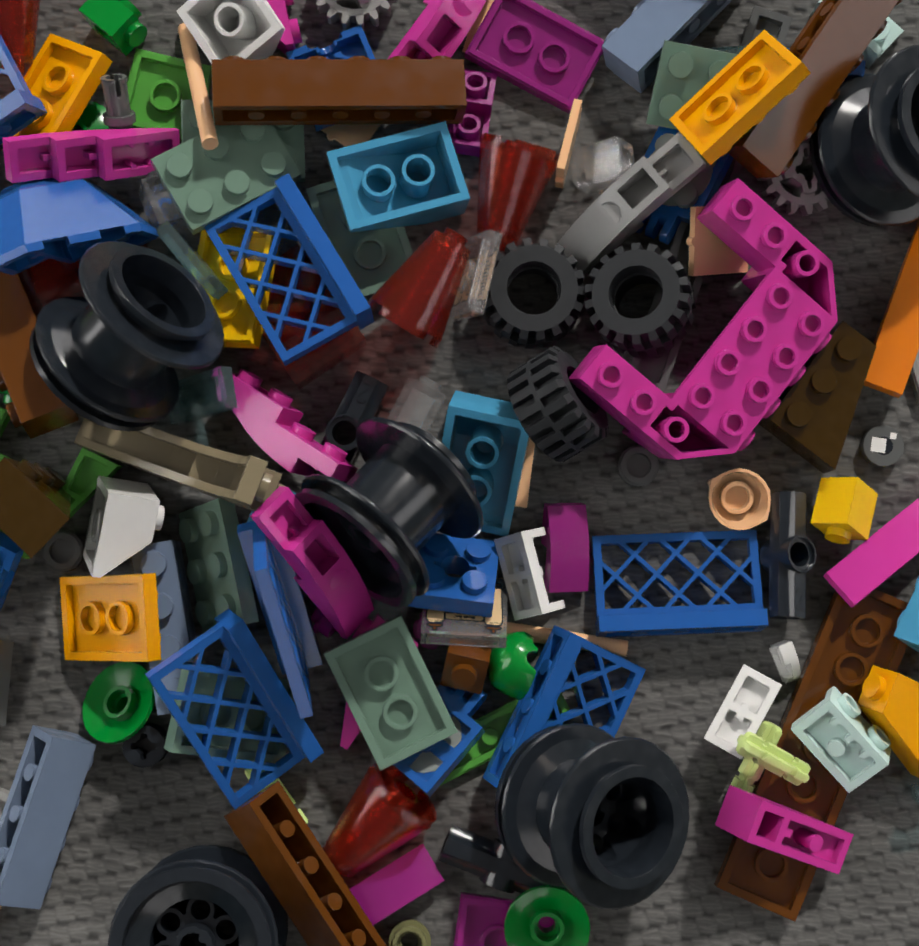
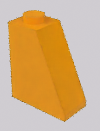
(893, 705)

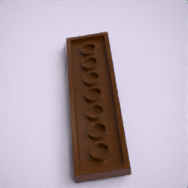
(840, 657)

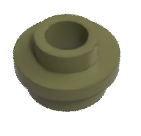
(410, 926)

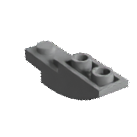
(631, 200)

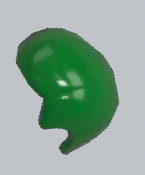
(509, 666)

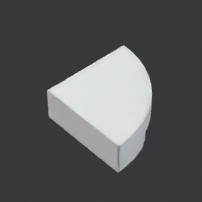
(785, 657)

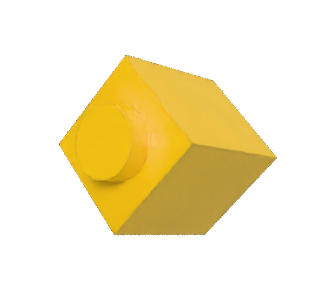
(844, 509)

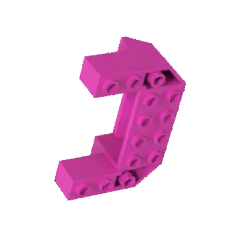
(752, 356)

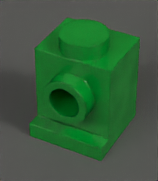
(115, 22)

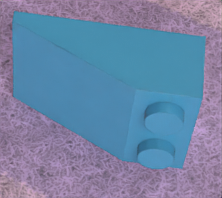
(400, 179)
(492, 450)

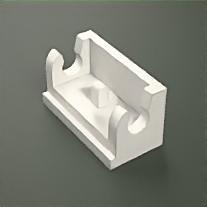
(524, 574)
(742, 709)

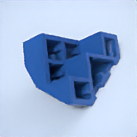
(62, 222)

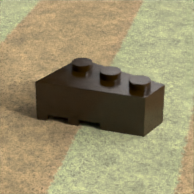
(822, 403)
(31, 503)

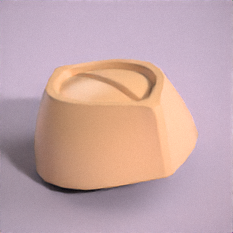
(739, 499)

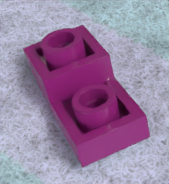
(476, 121)
(566, 547)
(397, 884)

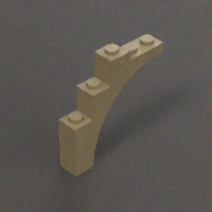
(188, 463)

